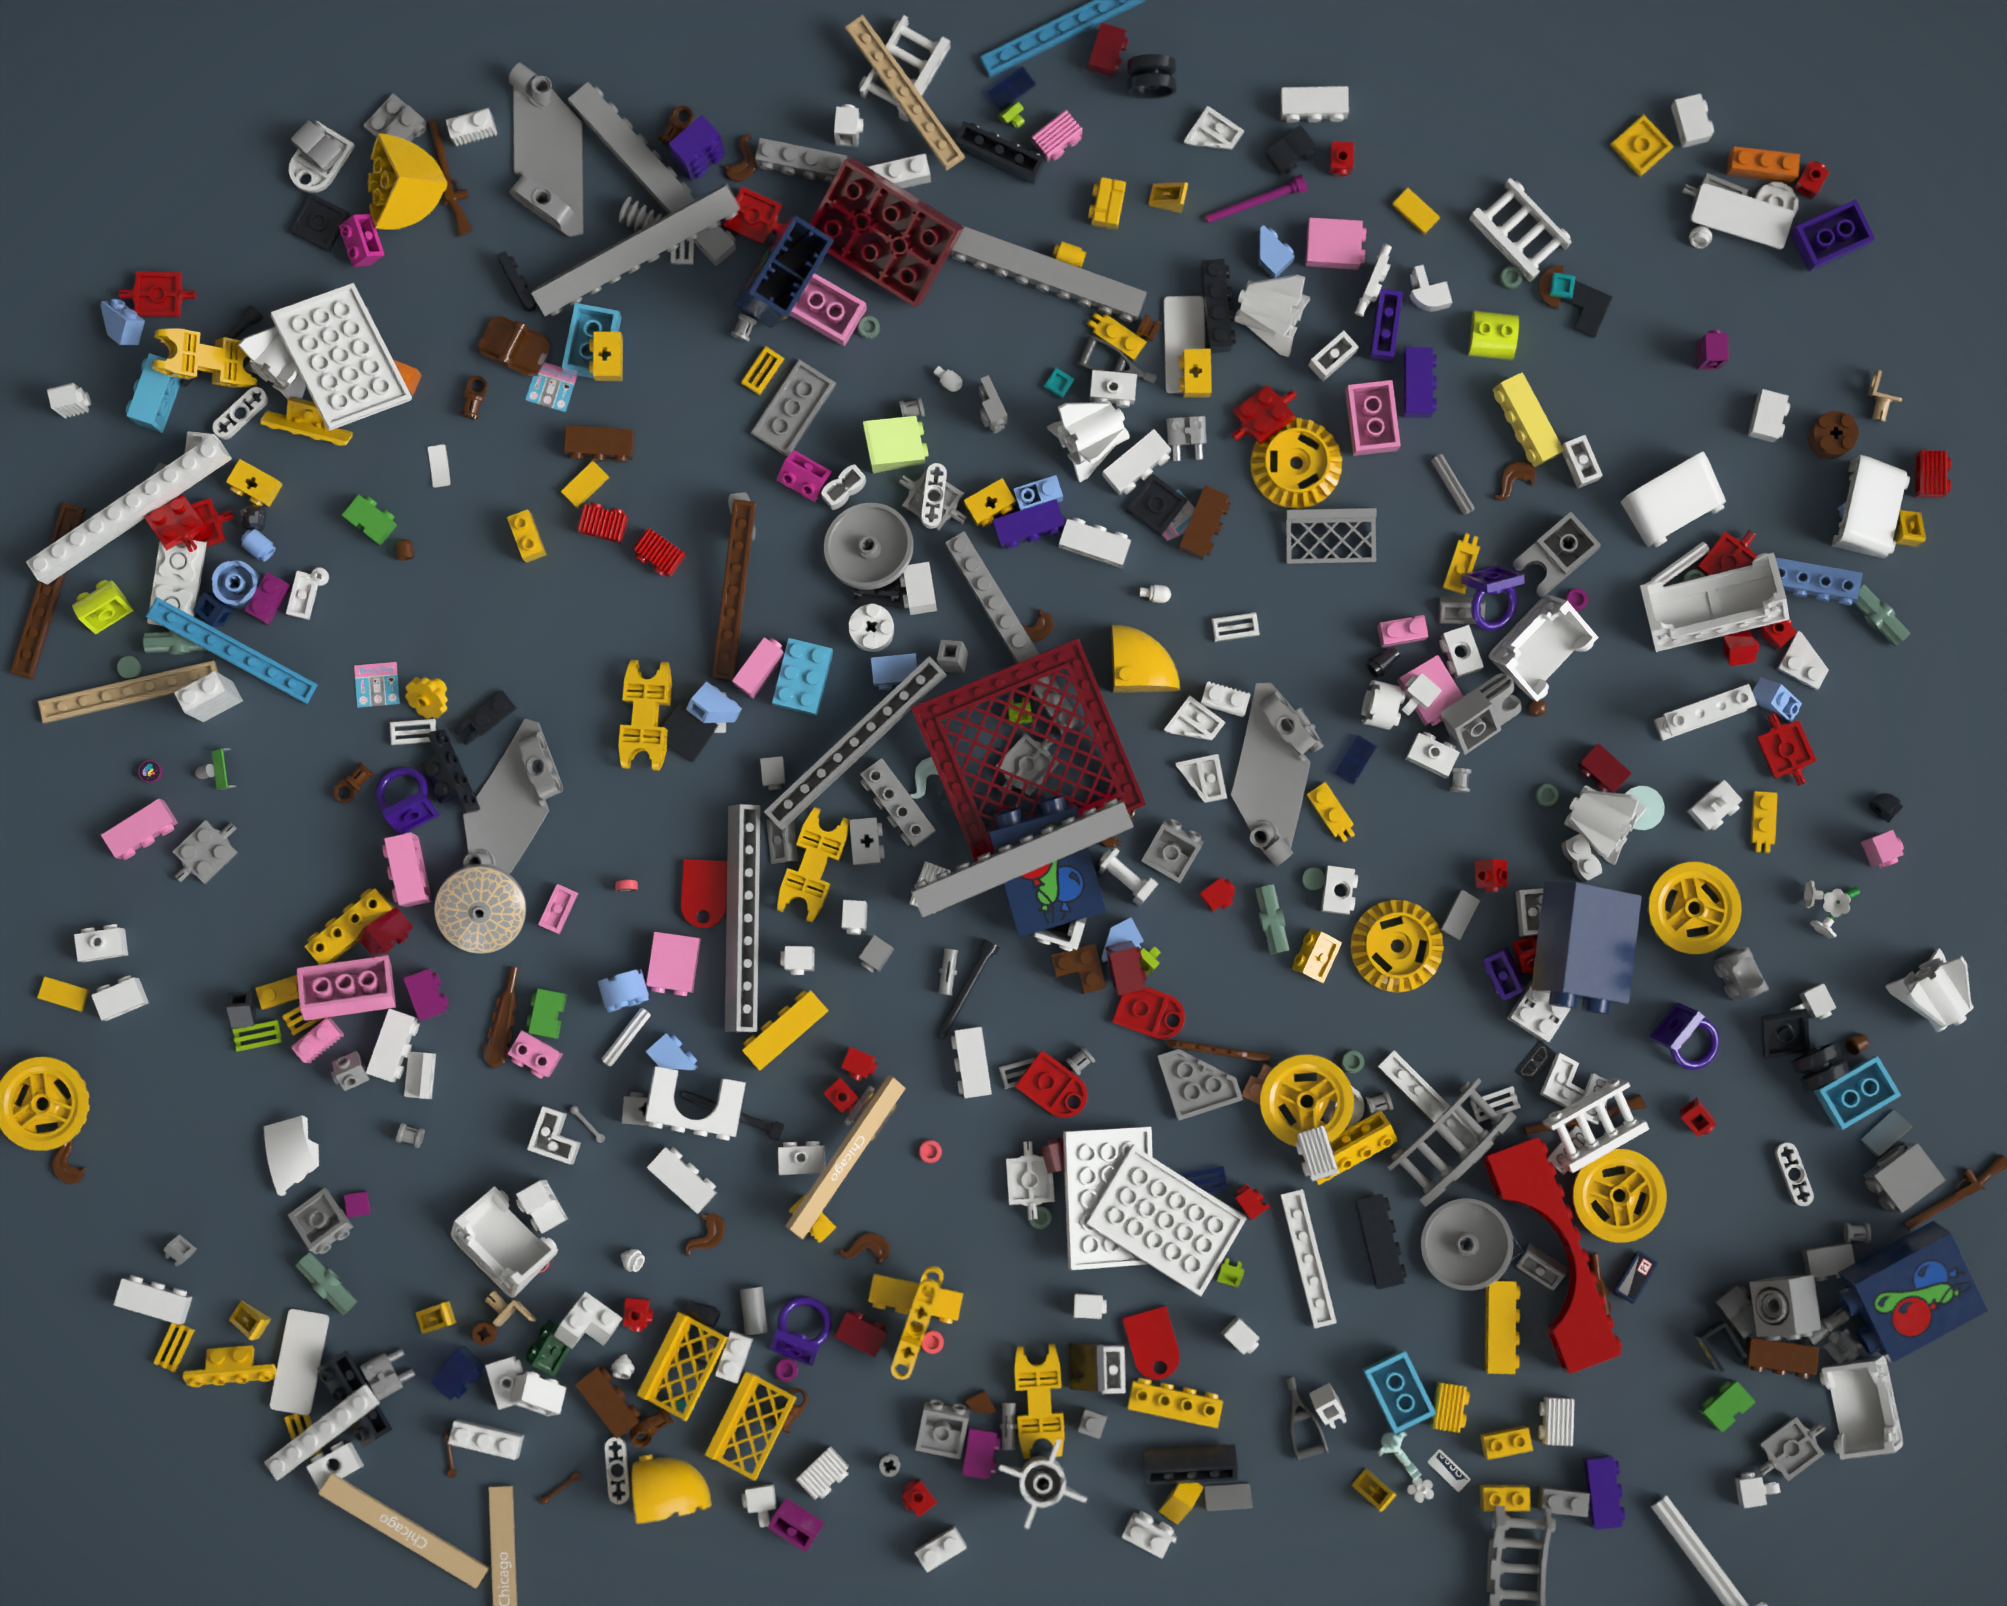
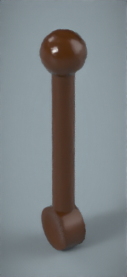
(452, 1472)
(575, 1477)

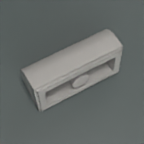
(753, 1310)

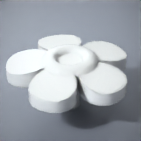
(1421, 1489)

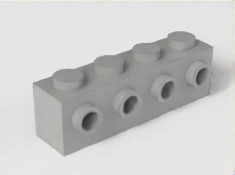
(798, 160)
(897, 802)

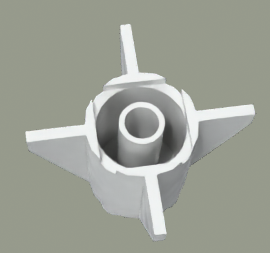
(1273, 310)
(273, 362)
(1089, 433)
(1604, 820)
(1937, 991)
(1048, 1492)

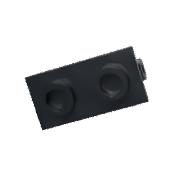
(884, 596)

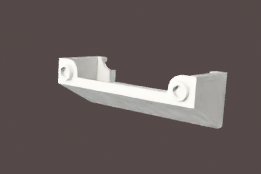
(1715, 604)

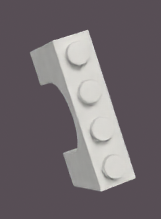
(721, 1121)

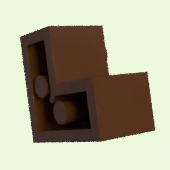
(1085, 963)

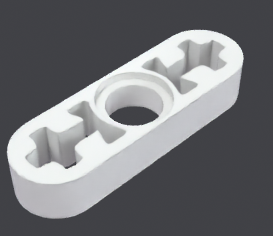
(231, 412)
(941, 481)
(1794, 1192)
(624, 1486)

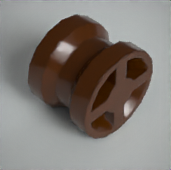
(1148, 328)
(489, 1333)

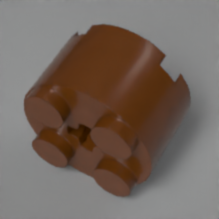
(1842, 426)

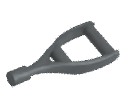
(1122, 361)
(1299, 1416)

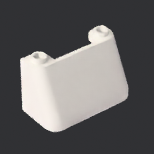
(1674, 500)
(1871, 507)
(1541, 644)
(501, 1243)
(1863, 1408)

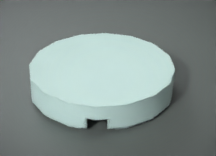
(1654, 804)

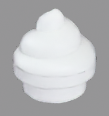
(1700, 236)
(632, 1260)
(623, 1367)

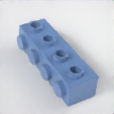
(1819, 581)

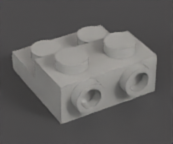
(396, 119)
(992, 410)
(1173, 850)
(320, 1222)
(943, 1429)

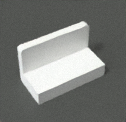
(420, 1075)

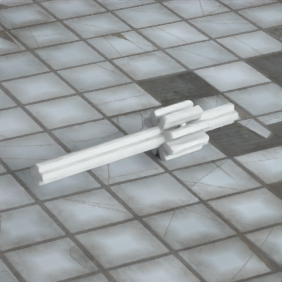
(1698, 1553)

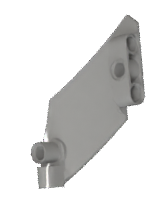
(547, 153)
(1273, 772)
(512, 801)

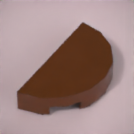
(1545, 284)

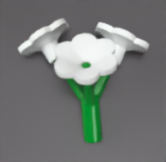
(1835, 903)

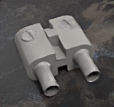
(1186, 432)
(382, 1375)

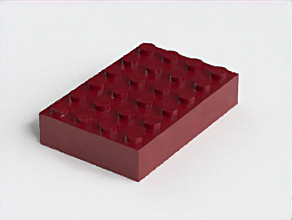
(885, 231)

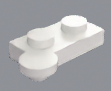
(304, 592)

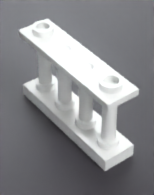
(927, 68)
(1498, 235)
(1705, 712)
(1140, 888)
(1612, 1137)

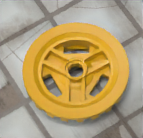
(1282, 486)
(1720, 918)
(1371, 939)
(1281, 1089)
(20, 1121)
(1622, 1223)

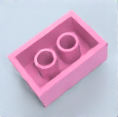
(829, 309)
(1372, 418)
(407, 870)

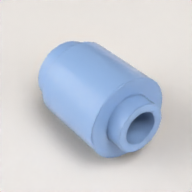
(257, 545)

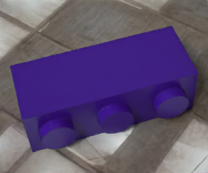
(1385, 325)
(1419, 382)
(1029, 524)
(1604, 1492)

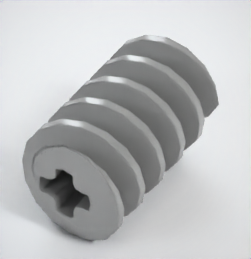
(636, 217)

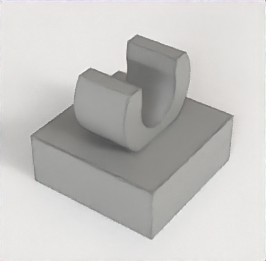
(179, 1250)

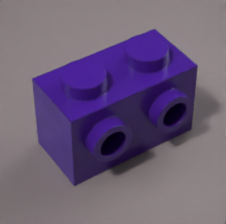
(1504, 973)

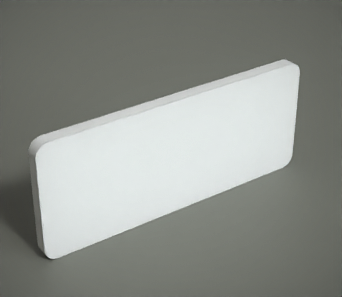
(1742, 216)
(1182, 331)
(299, 1361)

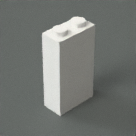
(208, 696)

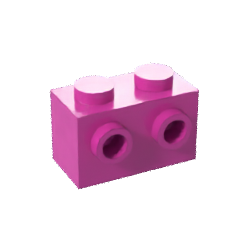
(361, 240)
(804, 475)

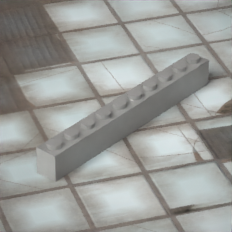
(645, 165)
(636, 249)
(1049, 274)
(1004, 619)
(855, 743)
(1021, 858)
(742, 918)

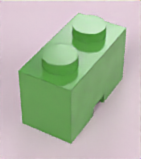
(364, 514)
(545, 1013)
(1725, 1404)

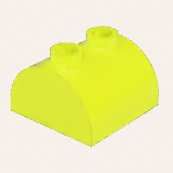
(1493, 335)
(101, 606)

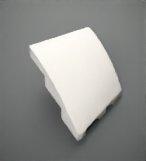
(290, 1152)

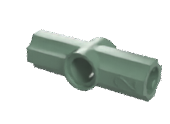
(1881, 616)
(169, 642)
(1272, 919)
(326, 1283)

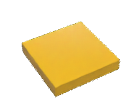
(1641, 145)

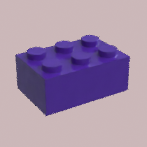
(697, 148)
(1832, 235)

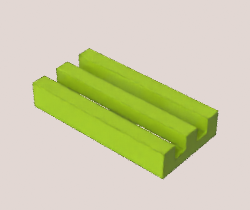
(238, 1039)

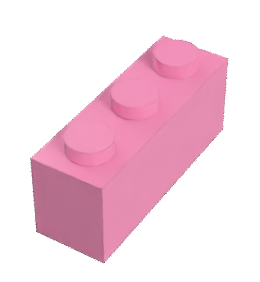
(140, 829)

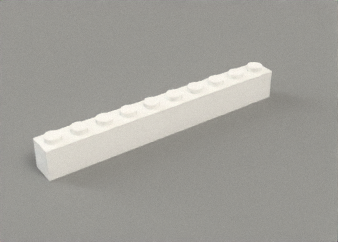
(128, 510)

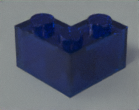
(457, 1373)

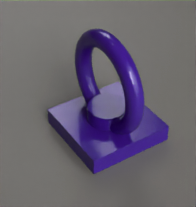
(1493, 581)
(410, 811)
(1678, 1027)
(795, 1344)

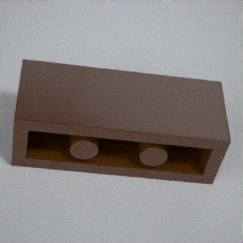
(599, 443)
(1205, 523)
(1781, 1357)
(609, 1401)

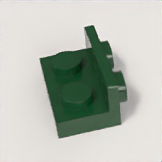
(548, 1351)

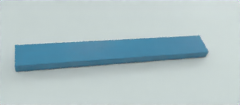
(1053, 34)
(231, 650)

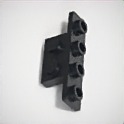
(447, 774)

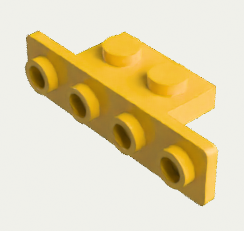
(305, 419)
(229, 1366)

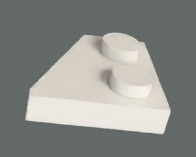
(1214, 131)
(1803, 663)
(1195, 721)
(1205, 777)

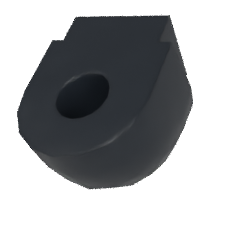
(1885, 806)

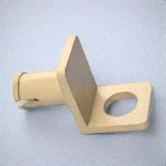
(1883, 400)
(506, 1310)

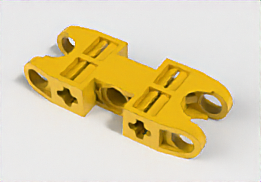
(188, 356)
(644, 729)
(813, 864)
(913, 1332)
(1038, 1400)

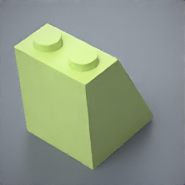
(895, 443)

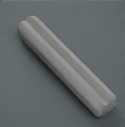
(1452, 484)

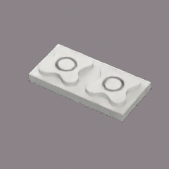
(178, 576)

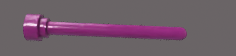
(1296, 185)

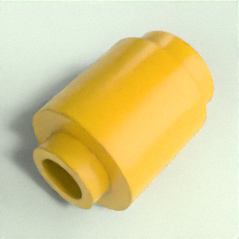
(1069, 254)

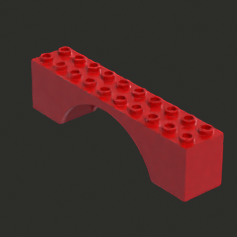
(1582, 1328)

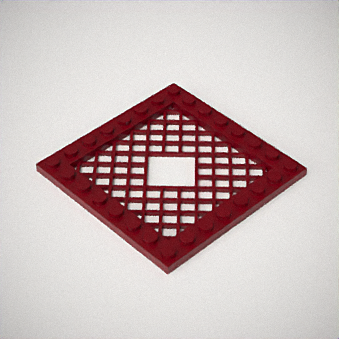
(1068, 656)

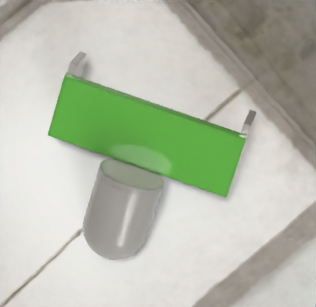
(217, 770)

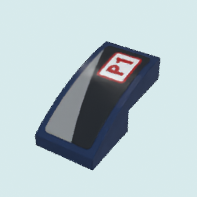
(1635, 1277)

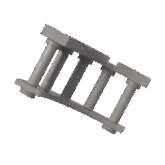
(1467, 1155)
(1496, 1566)

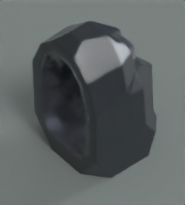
(253, 517)

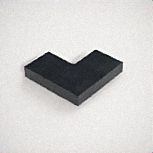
(1593, 306)

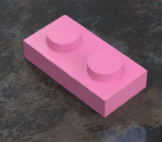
(558, 909)

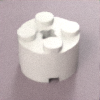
(873, 615)
(1382, 705)

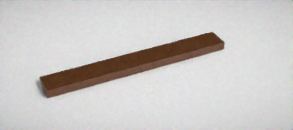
(734, 589)
(43, 603)

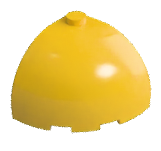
(403, 183)
(1140, 663)
(667, 1487)

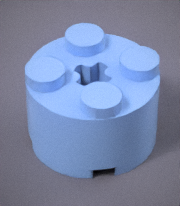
(224, 587)
(623, 990)

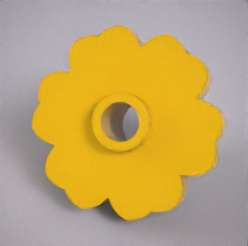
(427, 696)

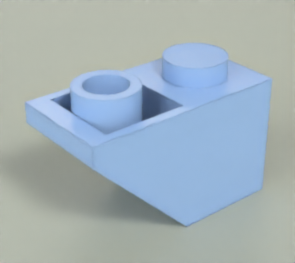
(1272, 254)
(121, 322)
(1038, 492)
(1776, 699)
(712, 706)
(1121, 933)
(669, 1055)

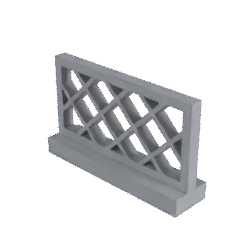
(1329, 516)

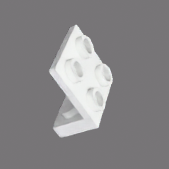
(1067, 941)
(1149, 1535)

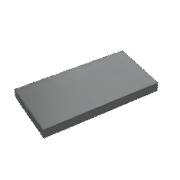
(793, 408)

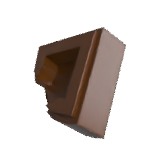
(981, 1403)

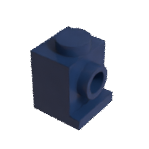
(213, 610)

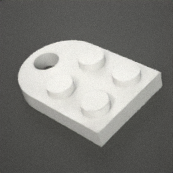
(302, 165)

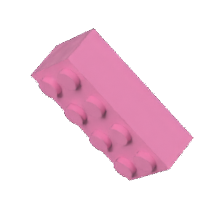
(346, 988)

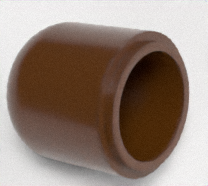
(404, 550)
(1536, 708)
(1860, 1041)

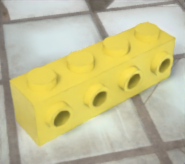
(1527, 419)

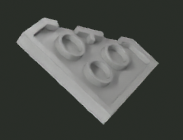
(1196, 1085)

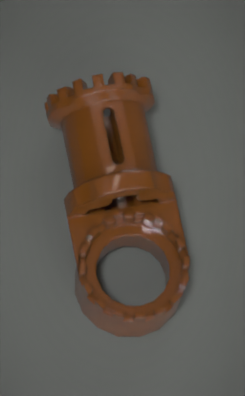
(675, 126)
(473, 399)
(353, 782)
(795, 1411)
(649, 1426)

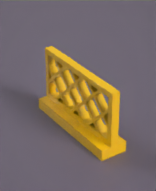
(665, 1361)
(732, 1420)

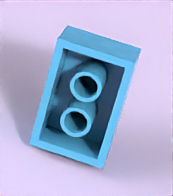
(584, 323)
(152, 397)
(802, 677)
(1857, 1093)
(1399, 1391)

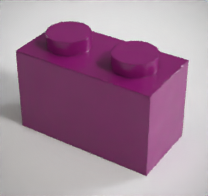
(1712, 350)
(268, 598)
(426, 994)
(980, 1453)
(796, 1525)

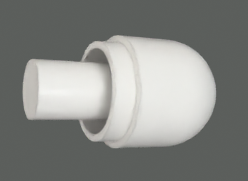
(949, 379)
(1156, 593)

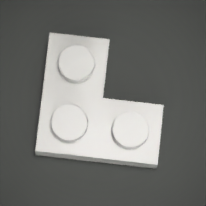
(1558, 1082)

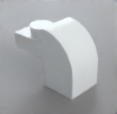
(1428, 297)

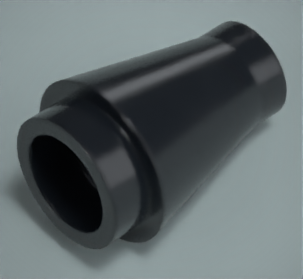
(1382, 662)
(703, 1313)

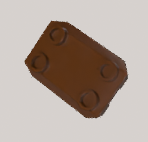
(514, 346)

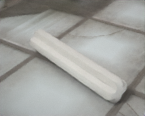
(1682, 563)
(626, 1037)

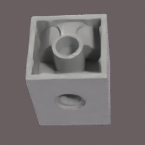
(1903, 1177)
(1785, 1307)

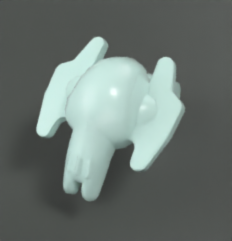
(1391, 1443)

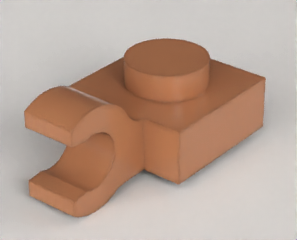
(1254, 1085)

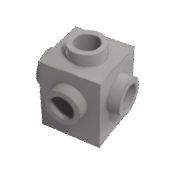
(349, 1071)

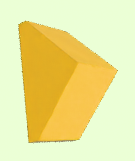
(1168, 196)
(1910, 529)
(435, 1317)
(249, 1320)
(1373, 1490)
(1181, 1501)

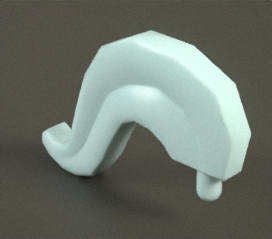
(923, 770)

